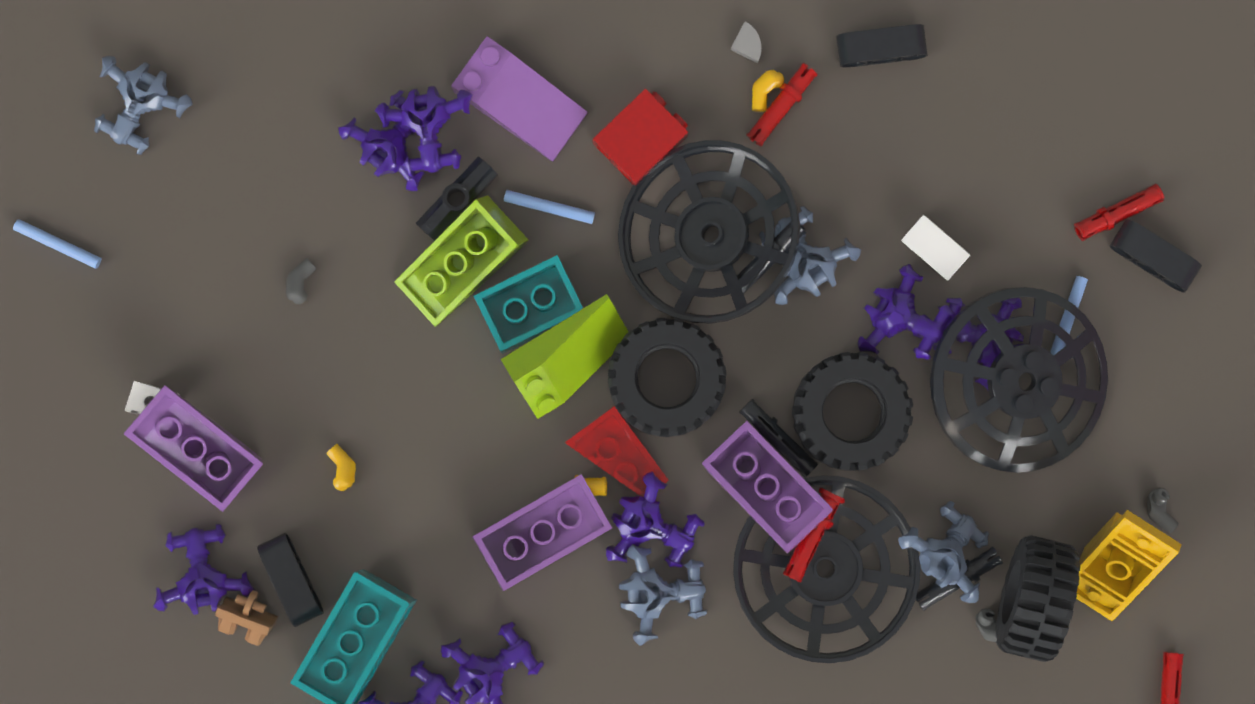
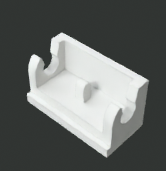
(935, 247)
(140, 397)

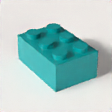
(528, 304)

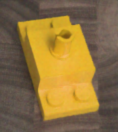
(1122, 563)

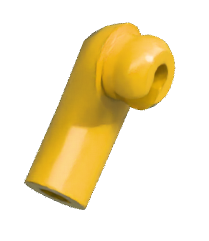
(762, 86)
(345, 468)

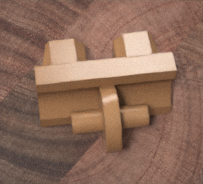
(248, 614)

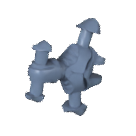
(141, 94)
(811, 264)
(945, 557)
(650, 593)

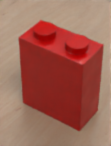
(641, 136)

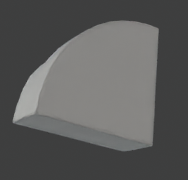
(748, 43)

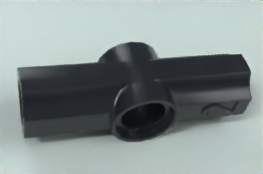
(471, 184)

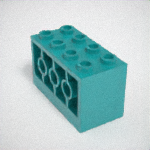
(353, 640)

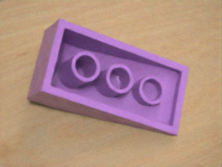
(519, 99)
(194, 447)
(767, 487)
(542, 532)

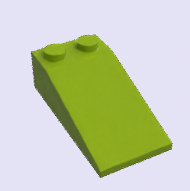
(461, 259)
(565, 356)

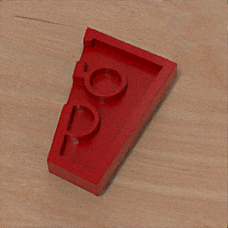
(616, 450)

